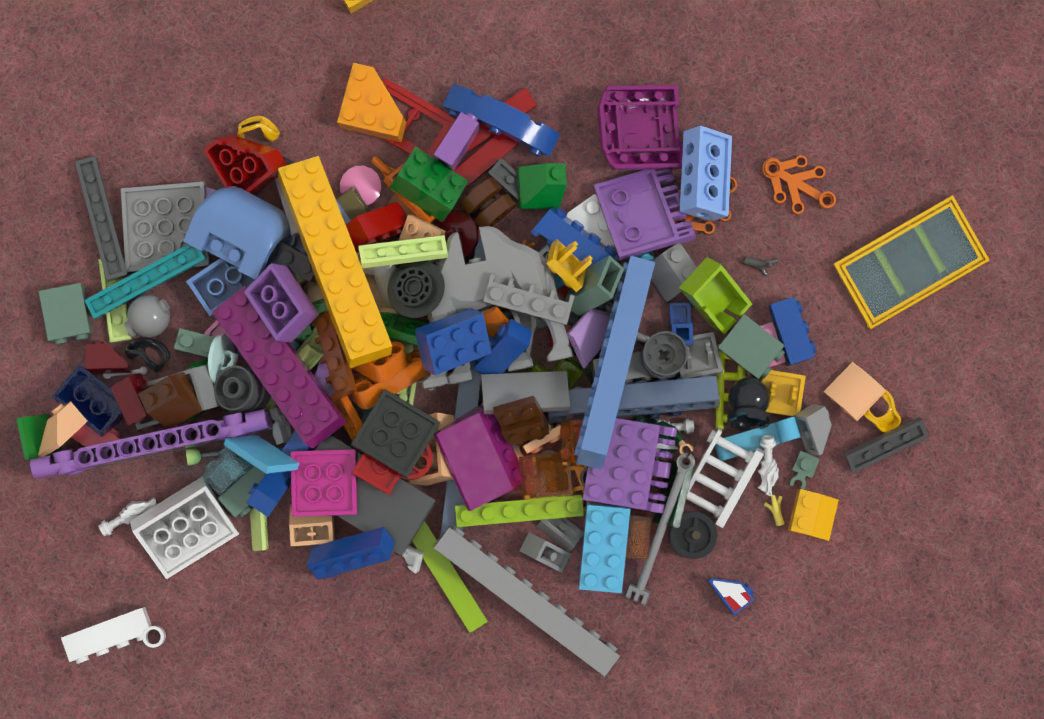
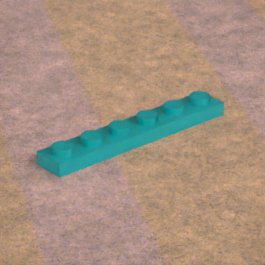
(144, 280)

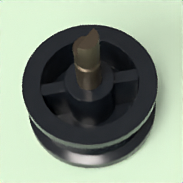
(694, 537)

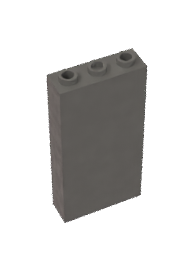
(398, 513)

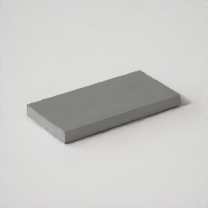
(547, 387)

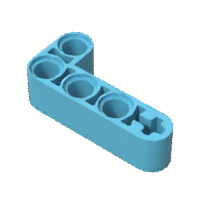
(782, 431)

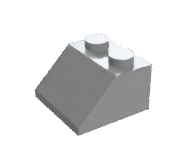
(671, 271)

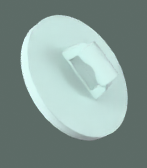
(221, 356)

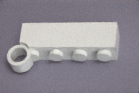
(111, 633)

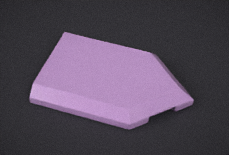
(588, 335)

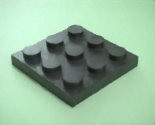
(395, 433)

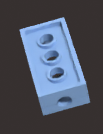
(705, 173)

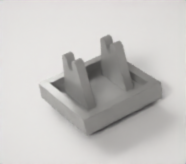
(702, 357)

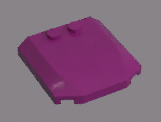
(640, 127)

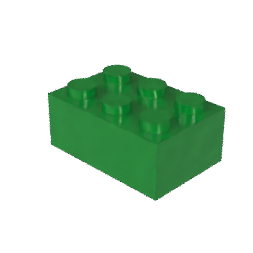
(429, 184)

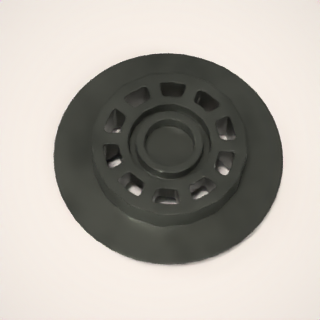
(415, 287)

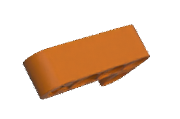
(386, 367)
(369, 390)

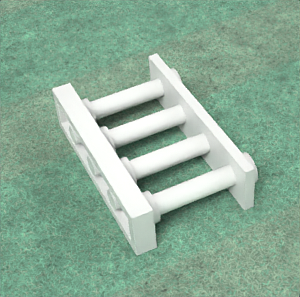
(741, 476)

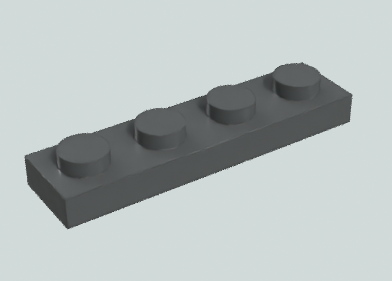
(886, 444)

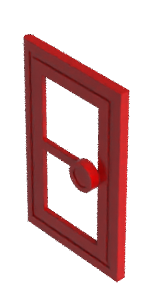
(419, 105)

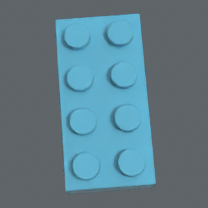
(604, 547)

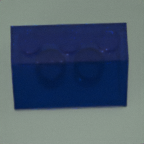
(92, 400)

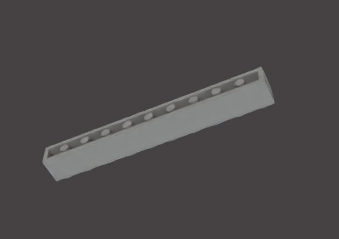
(526, 601)

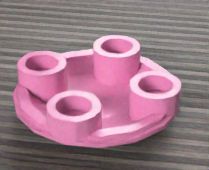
(365, 181)

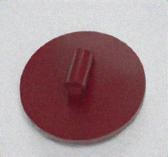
(463, 224)

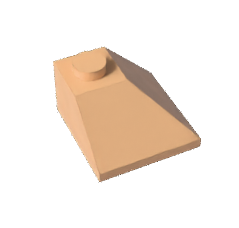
(60, 427)

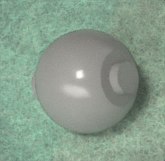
(147, 316)

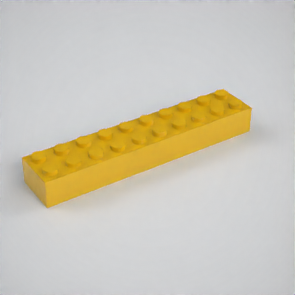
(334, 262)

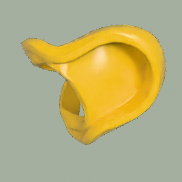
(269, 130)
(890, 419)

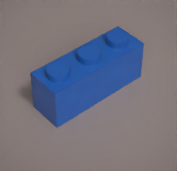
(792, 331)
(506, 347)

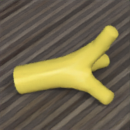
(775, 508)

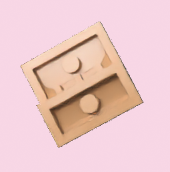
(854, 391)

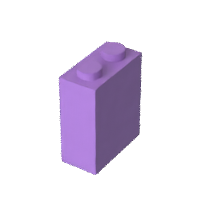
(457, 140)

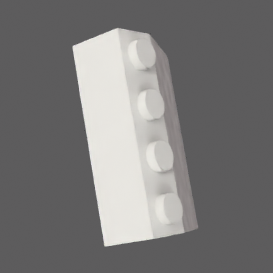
(183, 527)

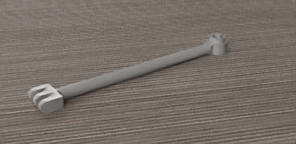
(640, 589)

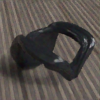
(138, 347)

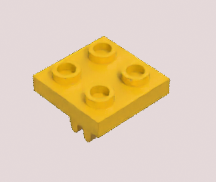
(567, 265)
(785, 392)

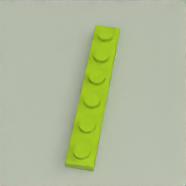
(520, 511)

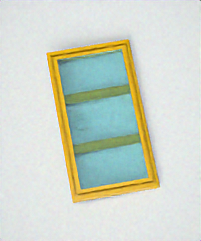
(911, 262)

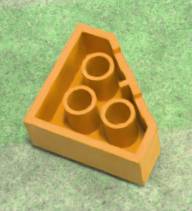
(369, 107)

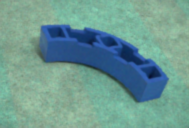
(502, 119)
(273, 485)

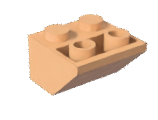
(311, 529)

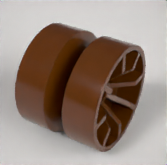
(483, 199)

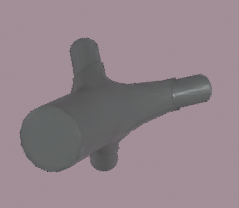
(760, 264)

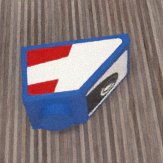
(732, 593)

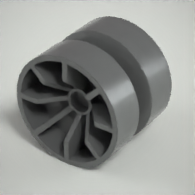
(240, 390)

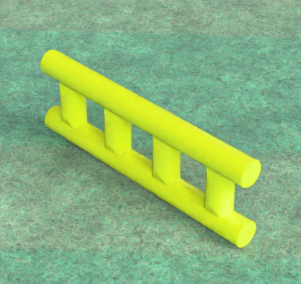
(731, 376)

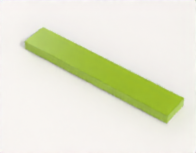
(449, 580)

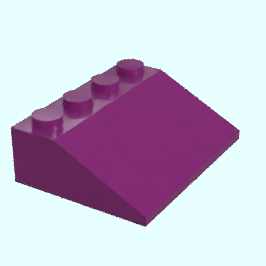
(479, 457)

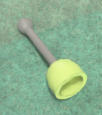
(194, 455)

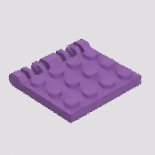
(643, 213)
(630, 467)

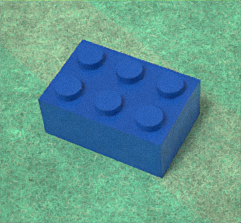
(453, 341)

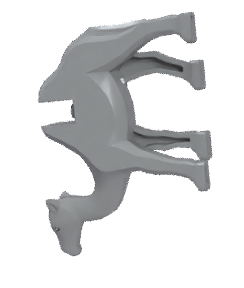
(468, 284)

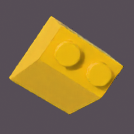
(813, 514)

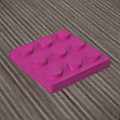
(324, 483)

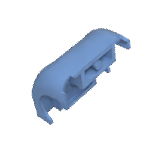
(238, 229)

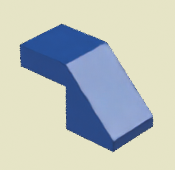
(681, 321)

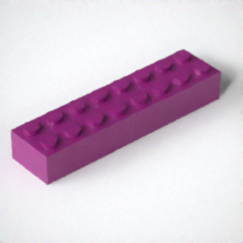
(280, 371)

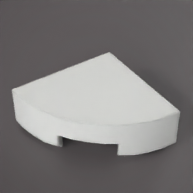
(413, 558)

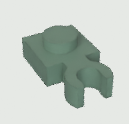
(804, 467)

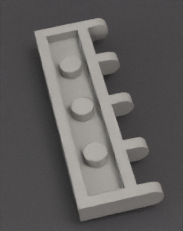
(528, 302)

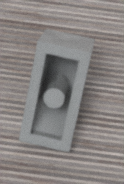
(813, 428)
(545, 552)

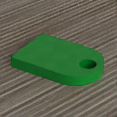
(401, 327)

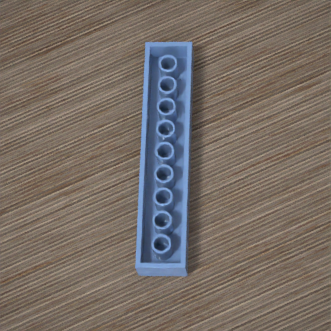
(613, 363)

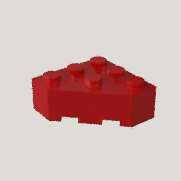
(244, 163)
(376, 225)

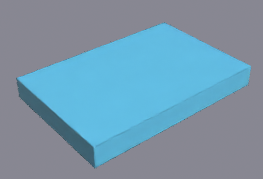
(261, 454)

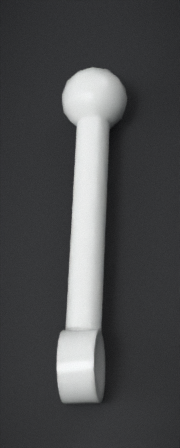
(143, 370)

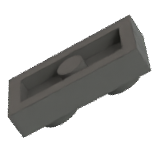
(506, 177)

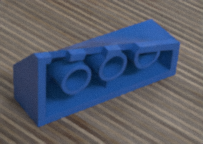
(558, 226)
(350, 553)

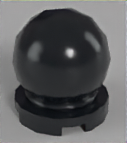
(749, 401)

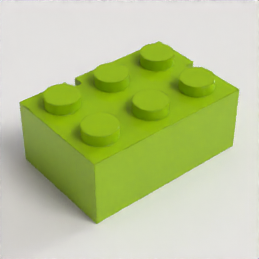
(712, 292)

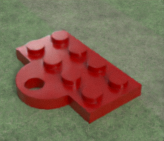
(385, 478)

